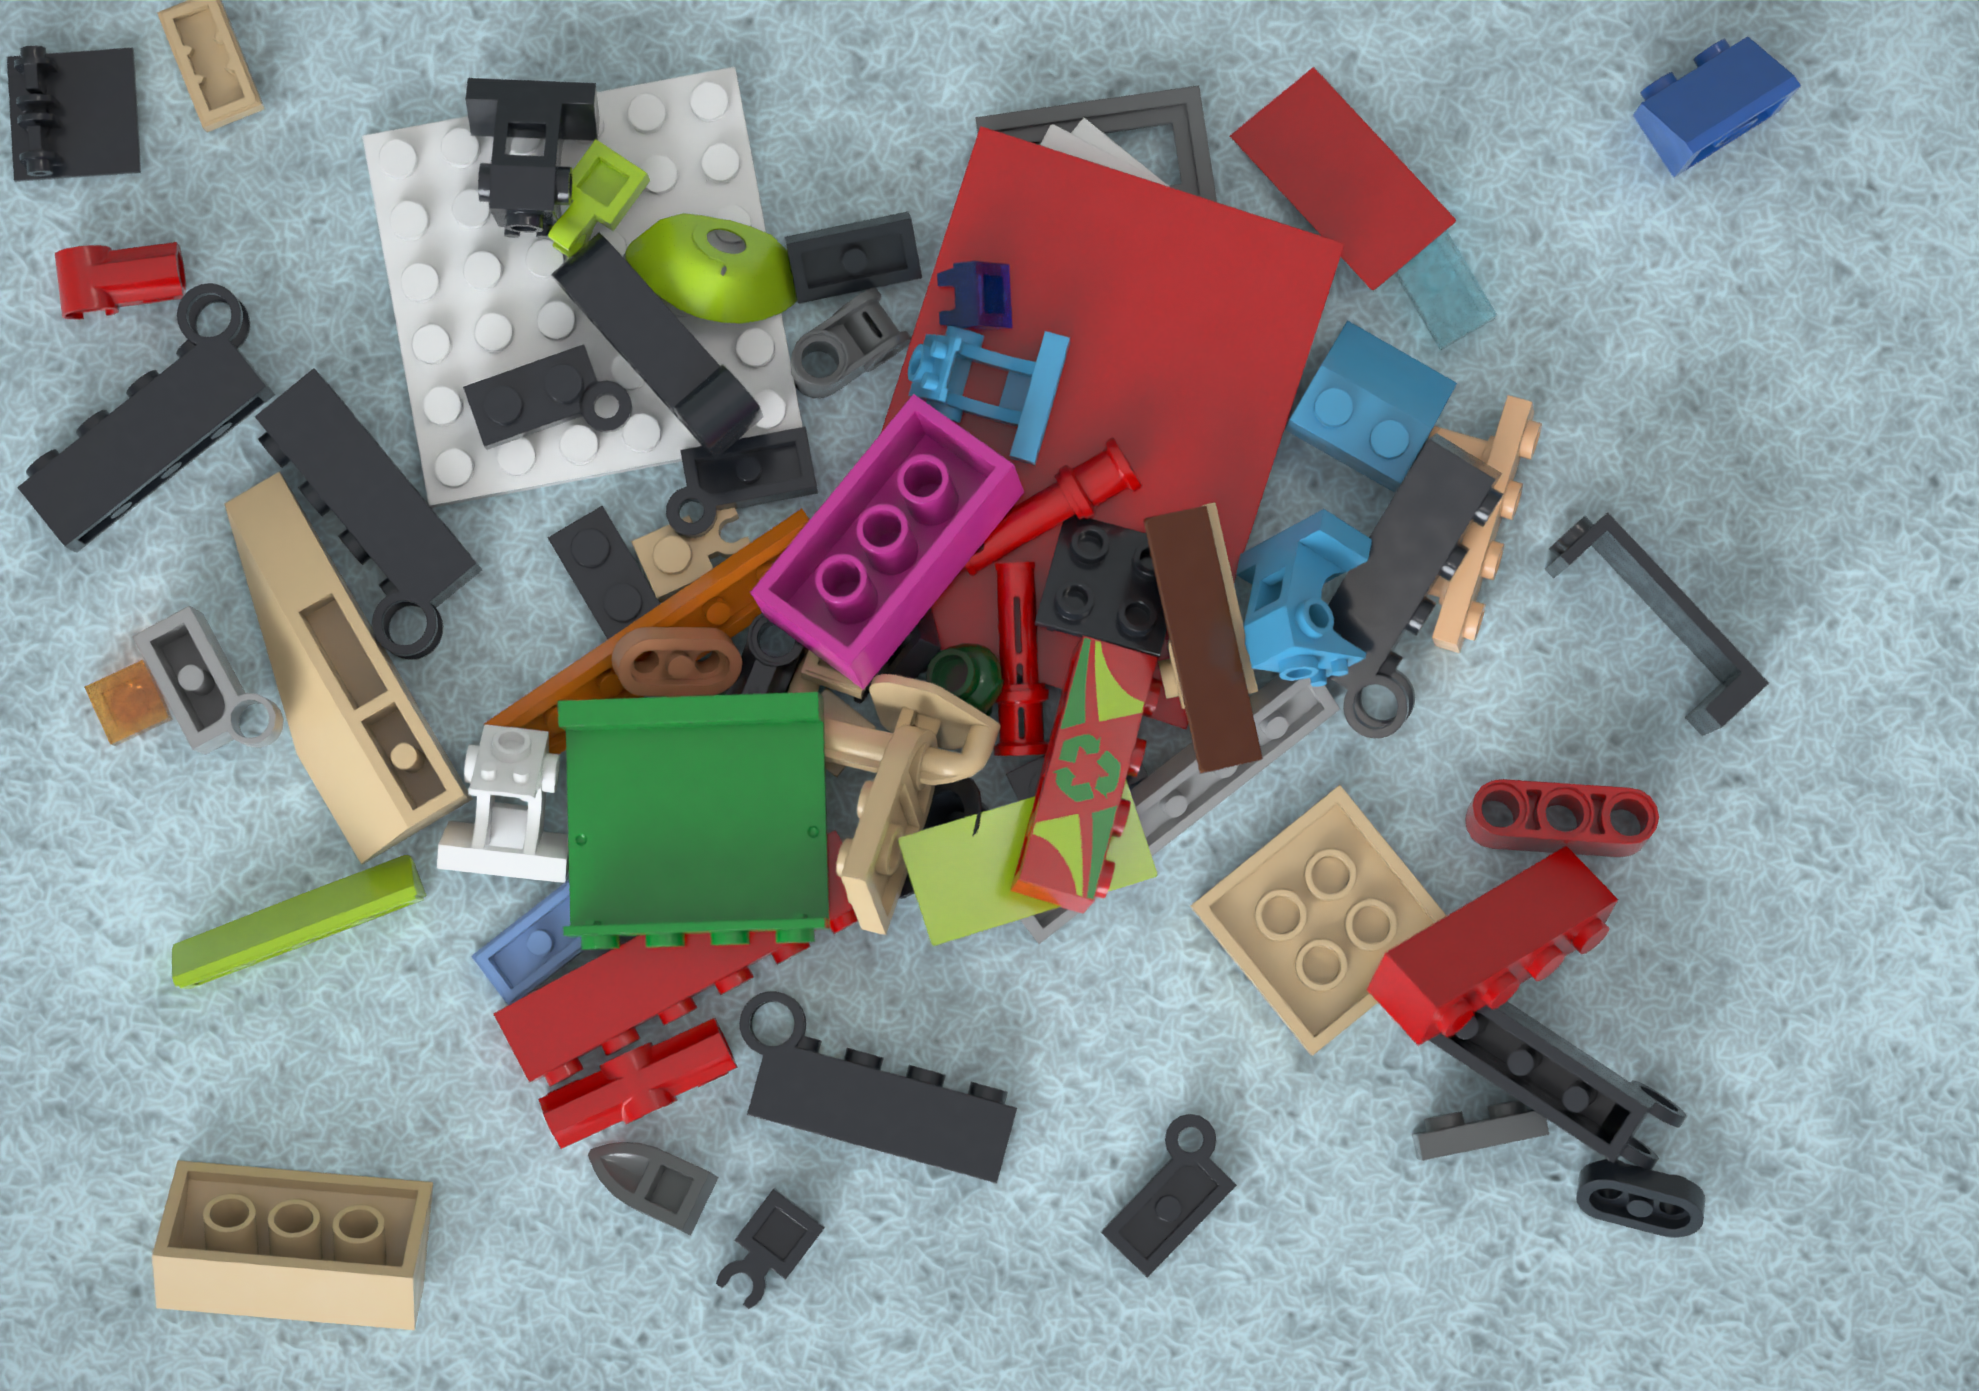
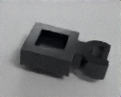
(775, 1240)

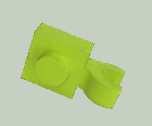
(601, 192)

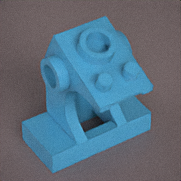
(941, 372)
(1285, 617)

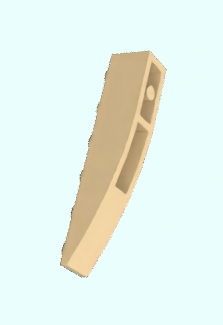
(337, 683)

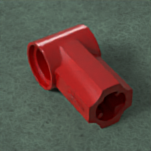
(109, 279)

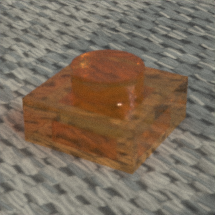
(128, 703)

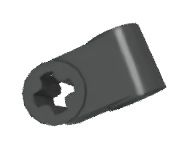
(858, 340)

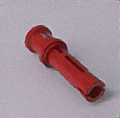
(1075, 492)
(1012, 581)

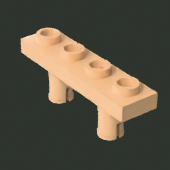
(1514, 438)

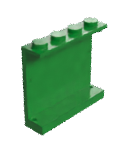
(696, 818)

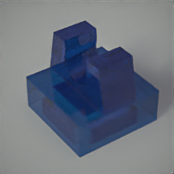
(980, 295)

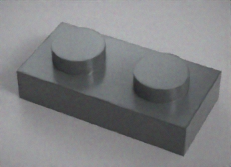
(1506, 1124)

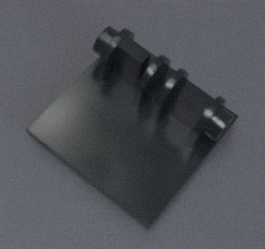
(73, 113)
(1104, 587)

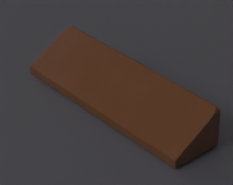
(1203, 639)

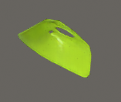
(687, 269)

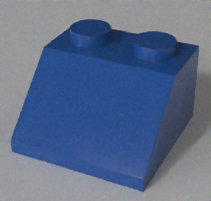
(1713, 103)

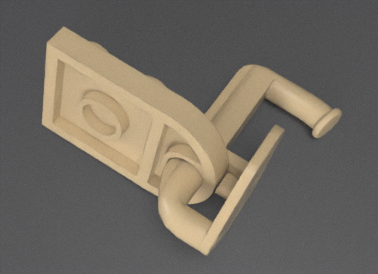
(906, 773)

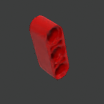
(1587, 802)

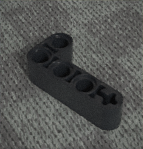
(658, 346)

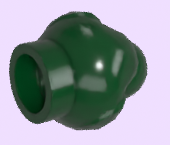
(968, 673)

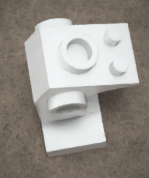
(508, 836)

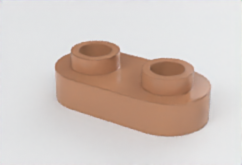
(672, 662)

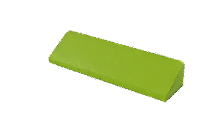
(297, 922)

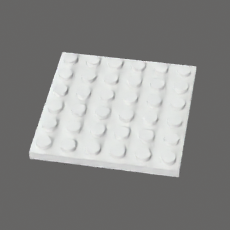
(488, 302)

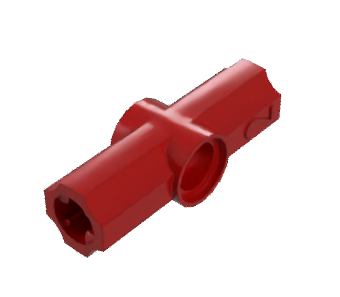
(637, 1083)

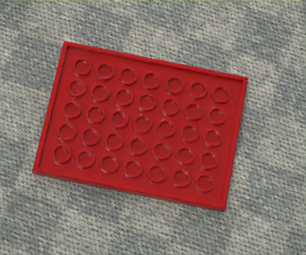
(1179, 348)

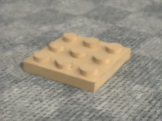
(1317, 917)

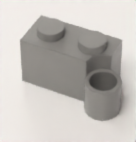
(201, 683)

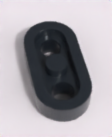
(1641, 1198)

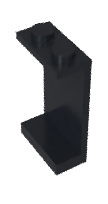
(1737, 675)

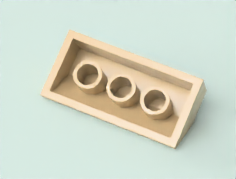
(293, 1245)

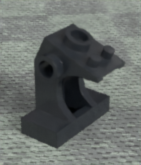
(525, 189)

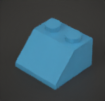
(1371, 406)

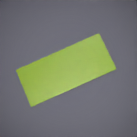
(968, 879)

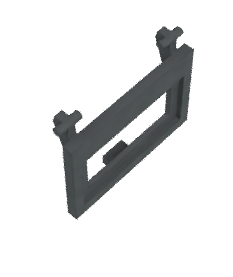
(1175, 106)

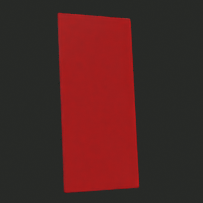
(1343, 178)

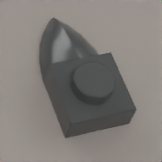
(654, 1182)

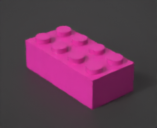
(888, 541)

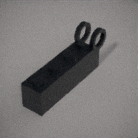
(154, 431)
(374, 502)
(1408, 553)
(1560, 1082)
(874, 1107)

